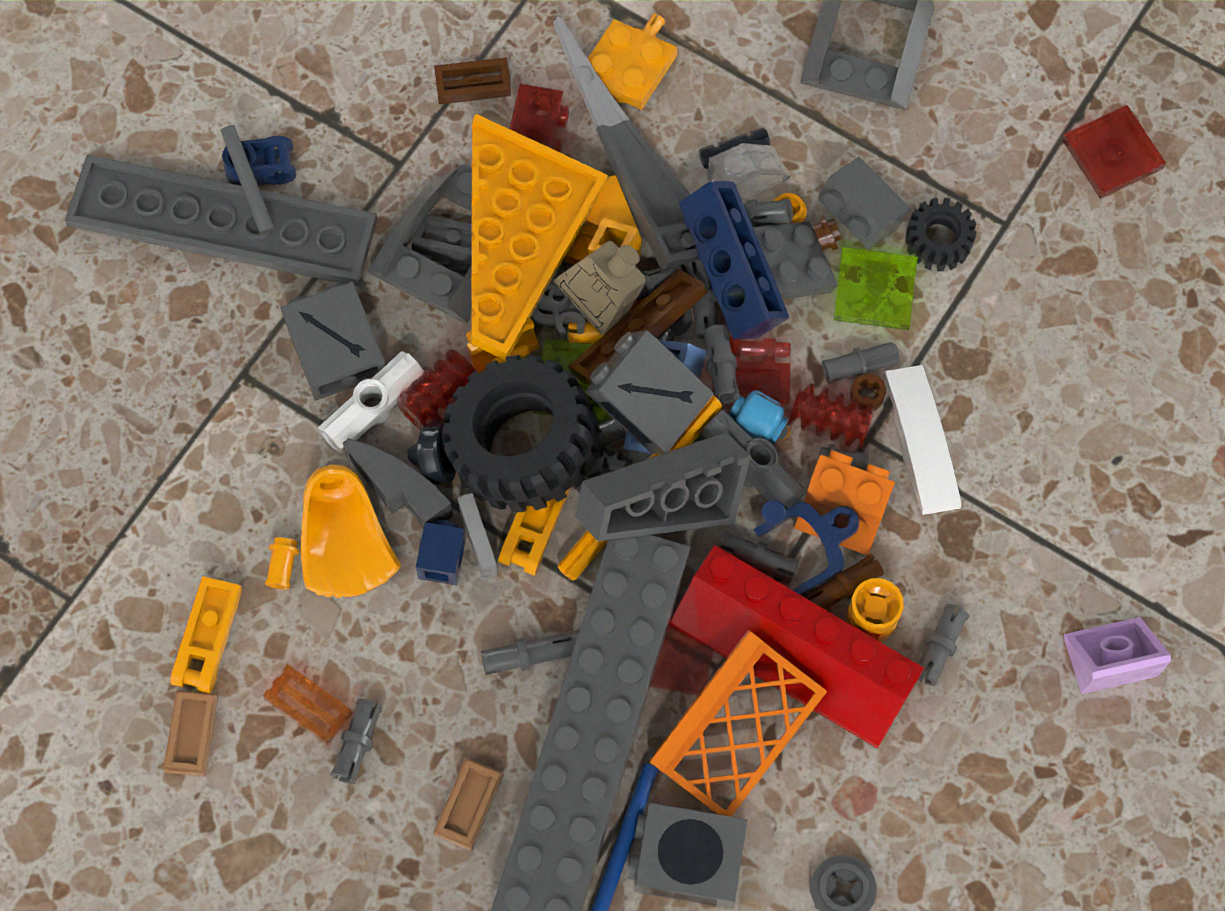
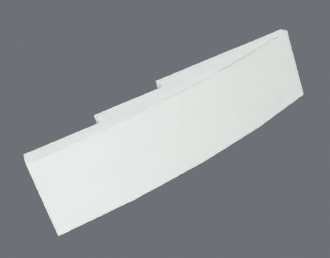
(922, 440)

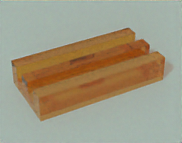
(280, 684)

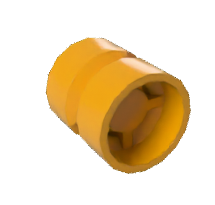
(876, 608)

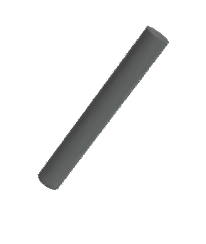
(247, 179)

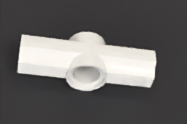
(354, 418)

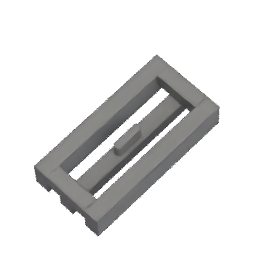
(477, 537)

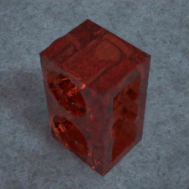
(536, 127)

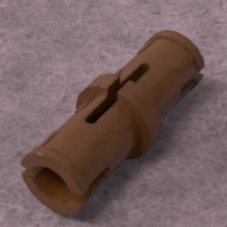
(845, 582)

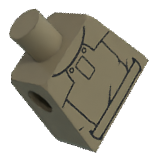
(604, 284)

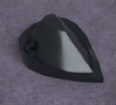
(430, 455)

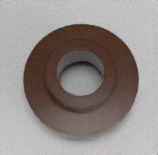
(826, 233)

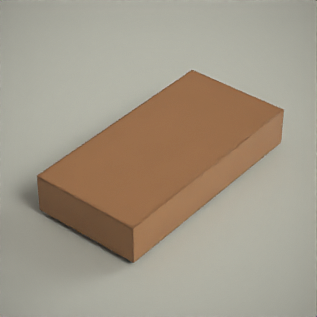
(190, 733)
(468, 804)

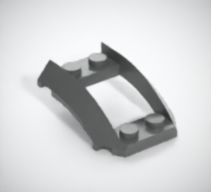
(861, 76)
(416, 273)

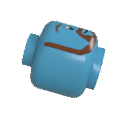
(759, 416)

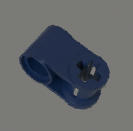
(262, 160)

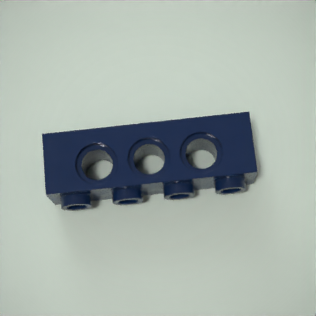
(733, 260)

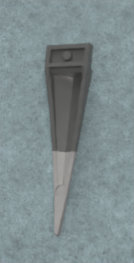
(643, 177)

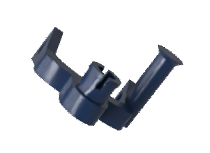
(826, 528)

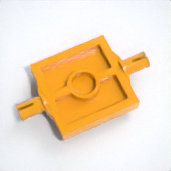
(632, 60)

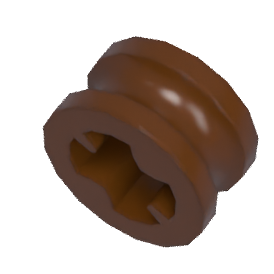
(870, 382)

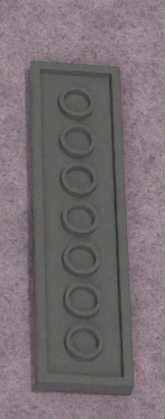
(218, 222)

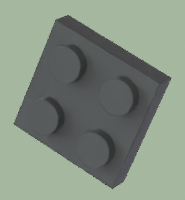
(796, 259)

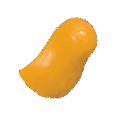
(342, 537)

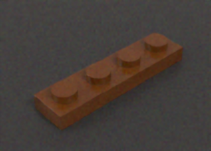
(652, 314)

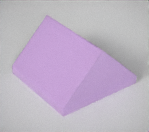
(1115, 654)

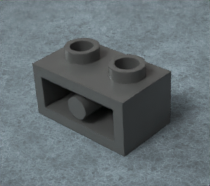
(863, 203)

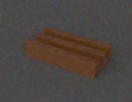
(472, 87)

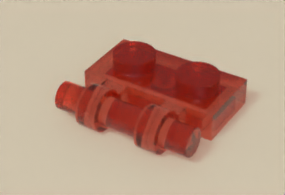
(764, 376)

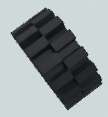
(943, 215)

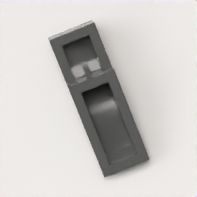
(398, 483)

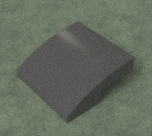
(444, 243)

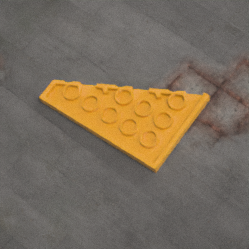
(522, 225)

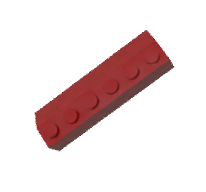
(861, 675)

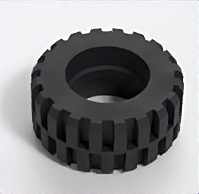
(498, 396)

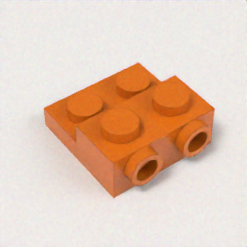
(841, 484)

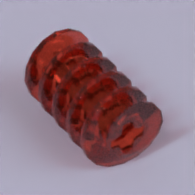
(436, 389)
(831, 415)

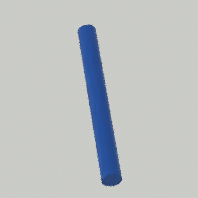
(625, 838)

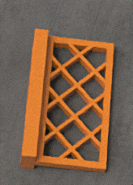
(708, 704)

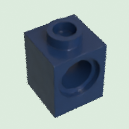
(441, 552)

